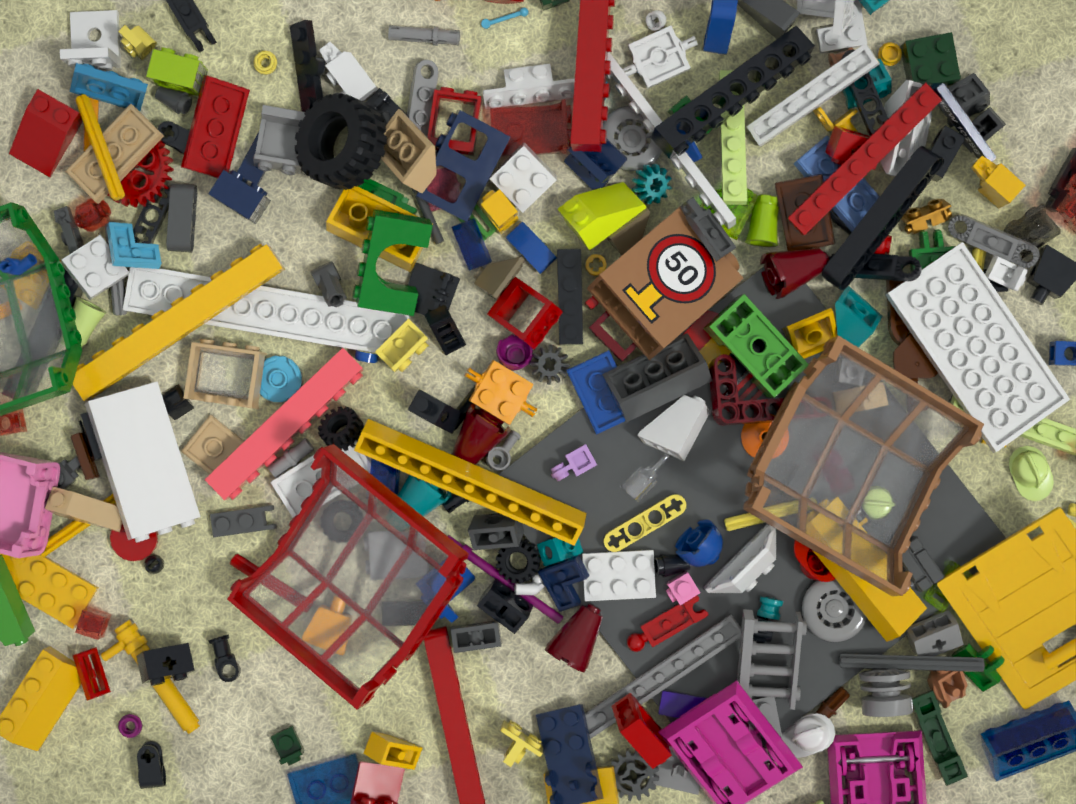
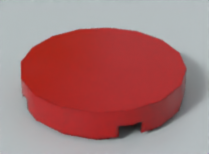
(131, 550)

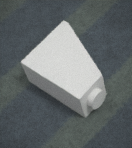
(676, 427)

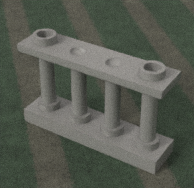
(749, 647)

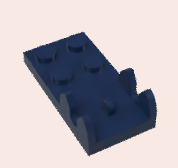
(569, 756)

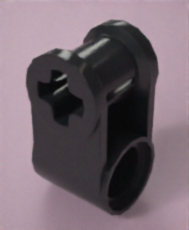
(180, 136)
(151, 770)

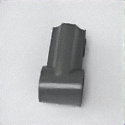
(329, 283)

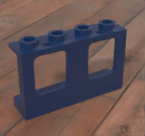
(474, 171)

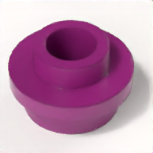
(123, 729)

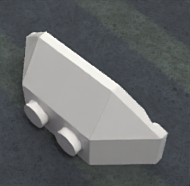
(917, 137)
(747, 564)

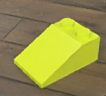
(600, 212)

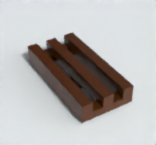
(88, 467)

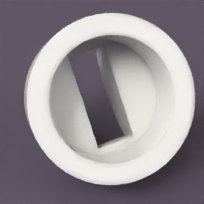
(652, 16)

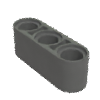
(181, 217)

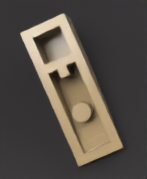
(83, 509)

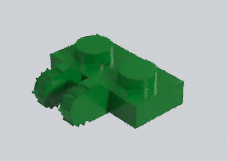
(926, 254)
(987, 678)

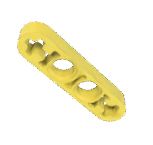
(646, 526)

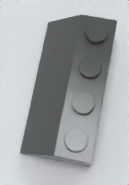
(648, 384)

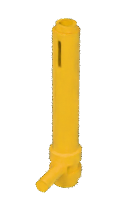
(134, 644)

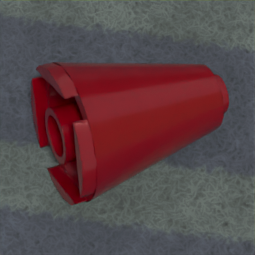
(791, 269)
(478, 435)
(577, 638)

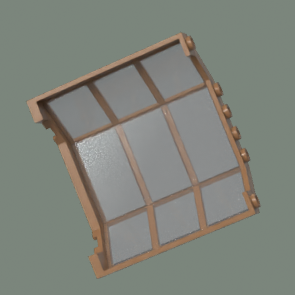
(856, 462)

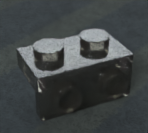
(1034, 228)

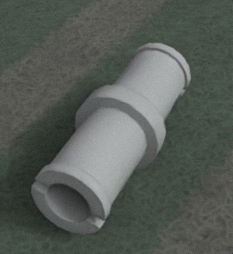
(290, 458)

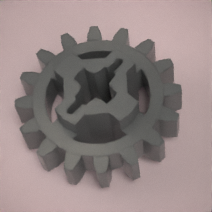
(642, 773)

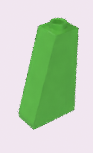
(14, 619)

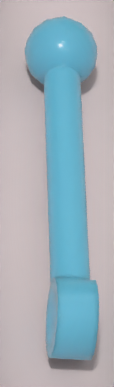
(487, 23)

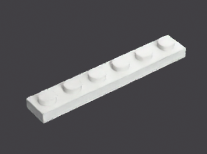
(813, 94)

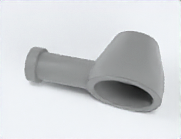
(502, 452)

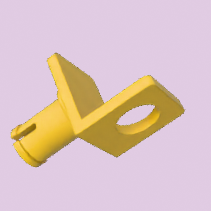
(843, 121)

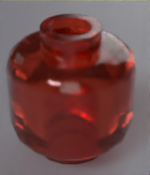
(92, 215)

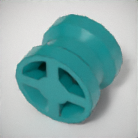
(770, 608)

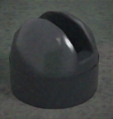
(157, 568)

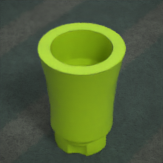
(764, 222)

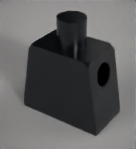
(1051, 275)
(432, 410)

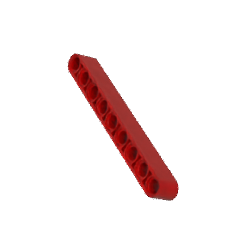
(453, 716)

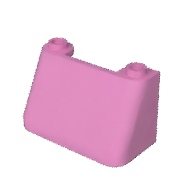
(23, 498)

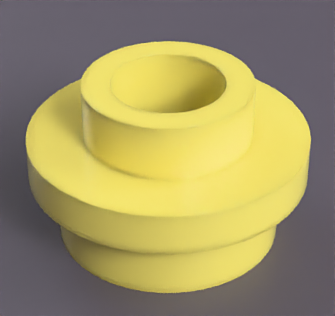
(258, 62)

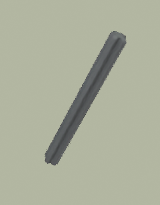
(909, 662)

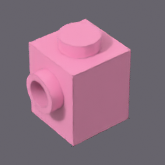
(682, 588)

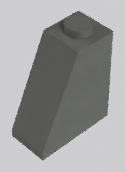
(772, 15)

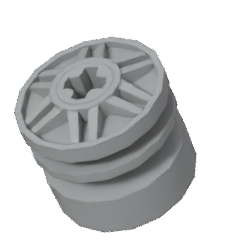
(886, 693)

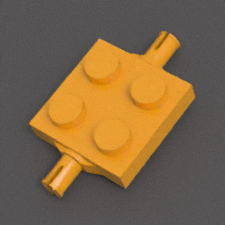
(501, 392)

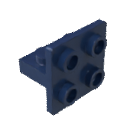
(596, 167)

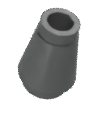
(175, 100)

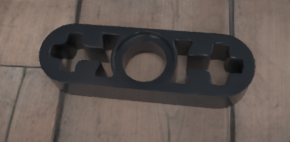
(142, 218)

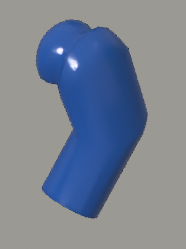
(17, 266)

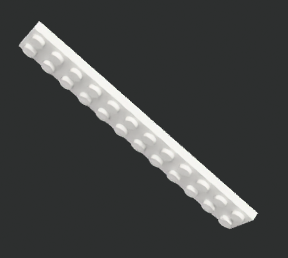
(269, 311)

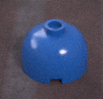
(700, 545)

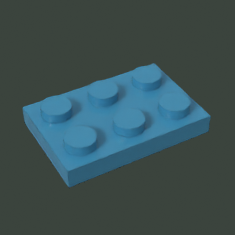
(107, 86)

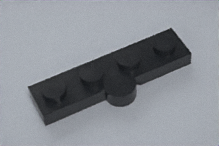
(307, 65)

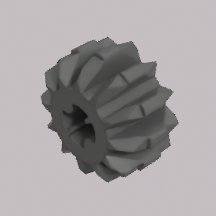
(557, 367)

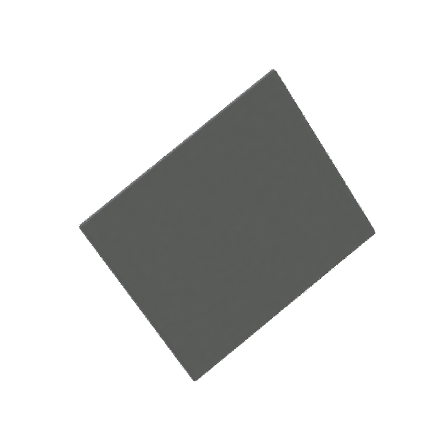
(714, 489)

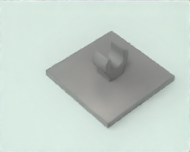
(675, 776)

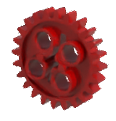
(153, 184)

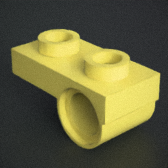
(137, 41)

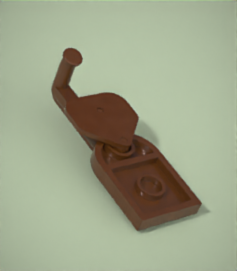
(908, 356)

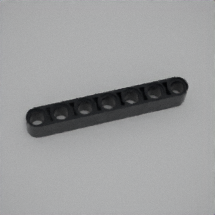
(882, 217)

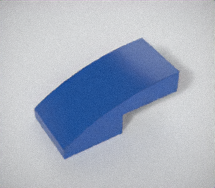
(531, 247)

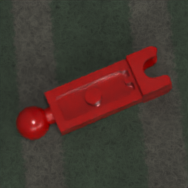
(666, 625)

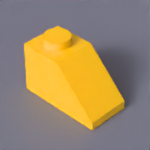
(392, 751)

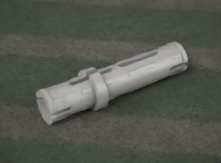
(426, 35)

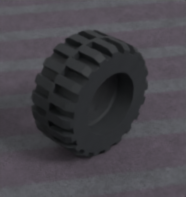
(361, 150)

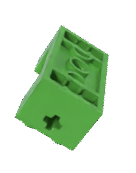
(738, 328)

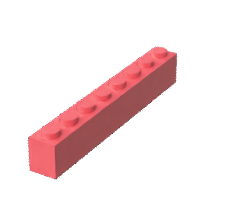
(284, 424)

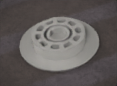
(631, 138)
(833, 609)

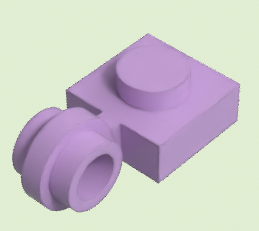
(579, 461)

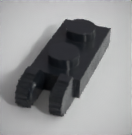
(191, 20)

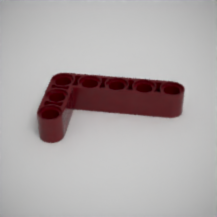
(731, 401)

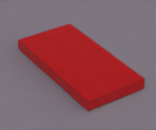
(215, 127)

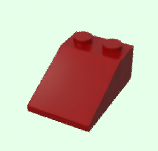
(45, 133)

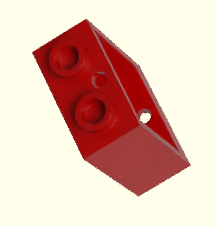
(467, 97)
(510, 302)
(641, 730)

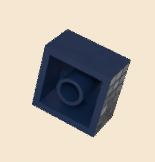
(237, 195)

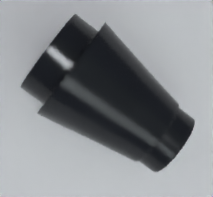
(669, 565)

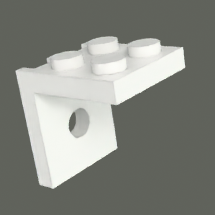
(838, 9)
(101, 53)

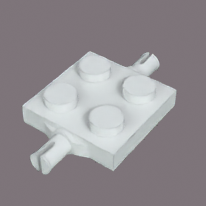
(659, 56)

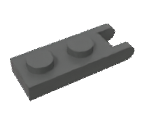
(241, 521)

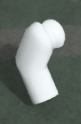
(529, 588)

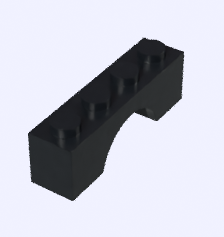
(570, 296)

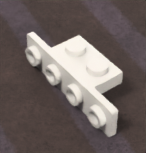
(528, 86)

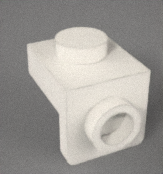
(1006, 273)

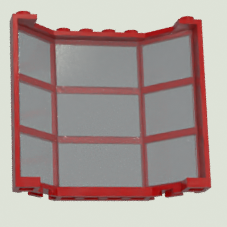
(352, 580)

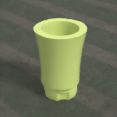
(87, 317)

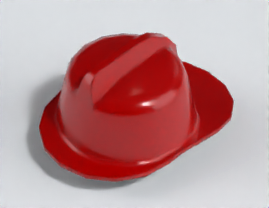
(811, 564)

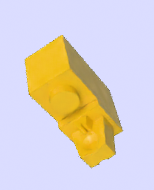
(997, 182)

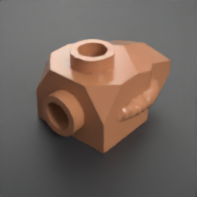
(947, 686)

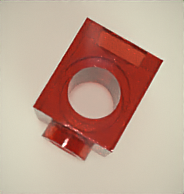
(17, 423)
(93, 623)

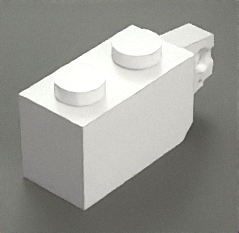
(347, 72)

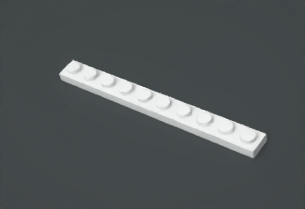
(651, 120)

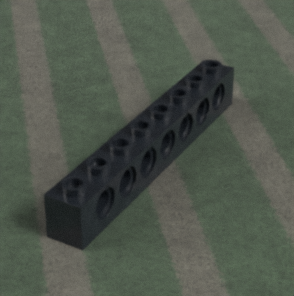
(793, 43)

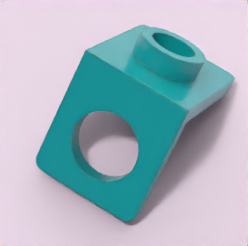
(560, 550)

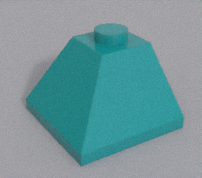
(855, 317)

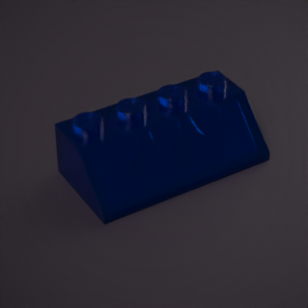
(1030, 740)

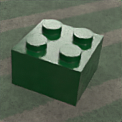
(931, 60)

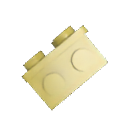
(402, 346)
(520, 743)

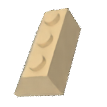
(409, 153)

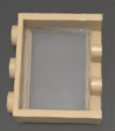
(224, 374)

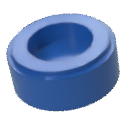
(366, 356)

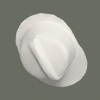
(809, 735)

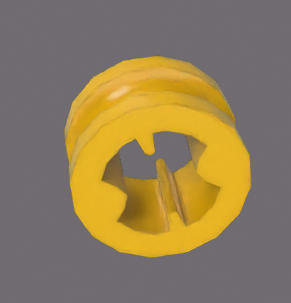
(590, 260)

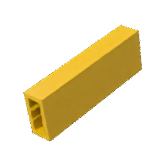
(887, 613)

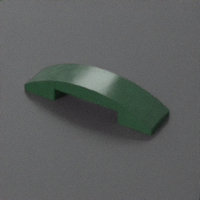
(938, 738)

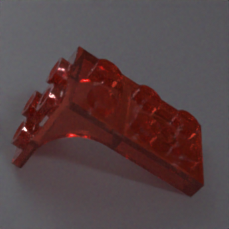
(538, 126)

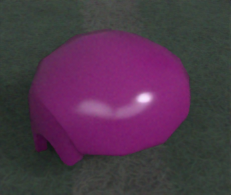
(513, 353)

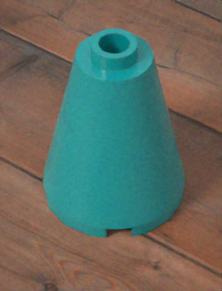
(422, 495)

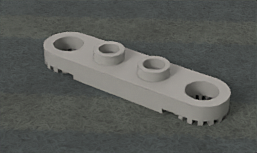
(422, 96)
(993, 241)

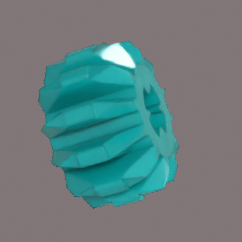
(645, 180)

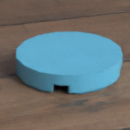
(287, 379)

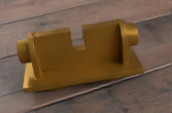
(936, 211)

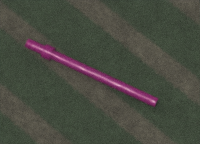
(493, 572)

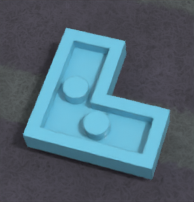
(128, 253)

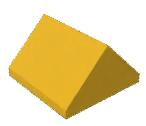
(811, 333)

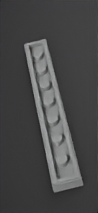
(666, 672)

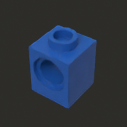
(1057, 356)

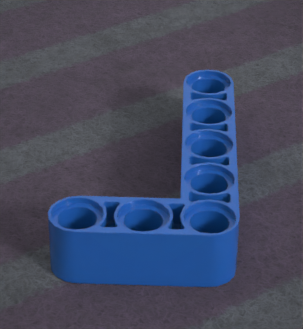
(720, 26)

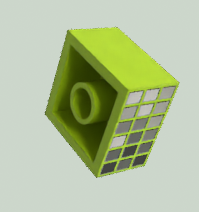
(176, 71)

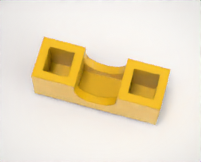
(499, 210)

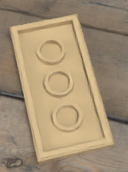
(128, 142)

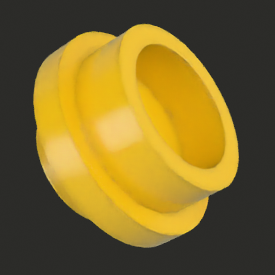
(890, 54)

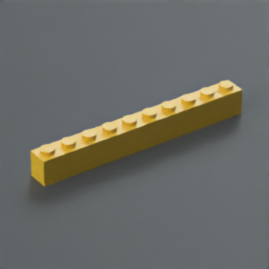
(176, 322)
(471, 482)

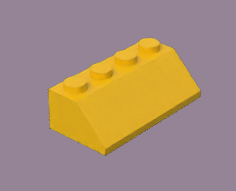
(350, 219)
(40, 700)

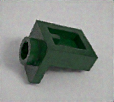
(288, 746)

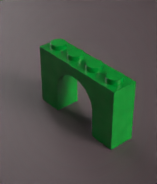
(384, 231)

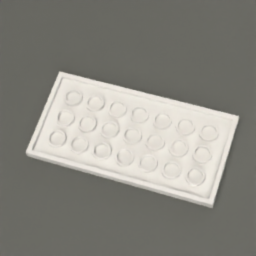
(978, 347)

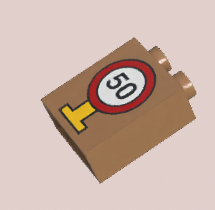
(664, 284)

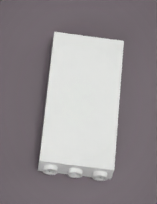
(143, 461)

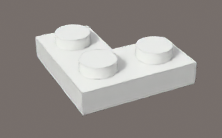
(853, 36)

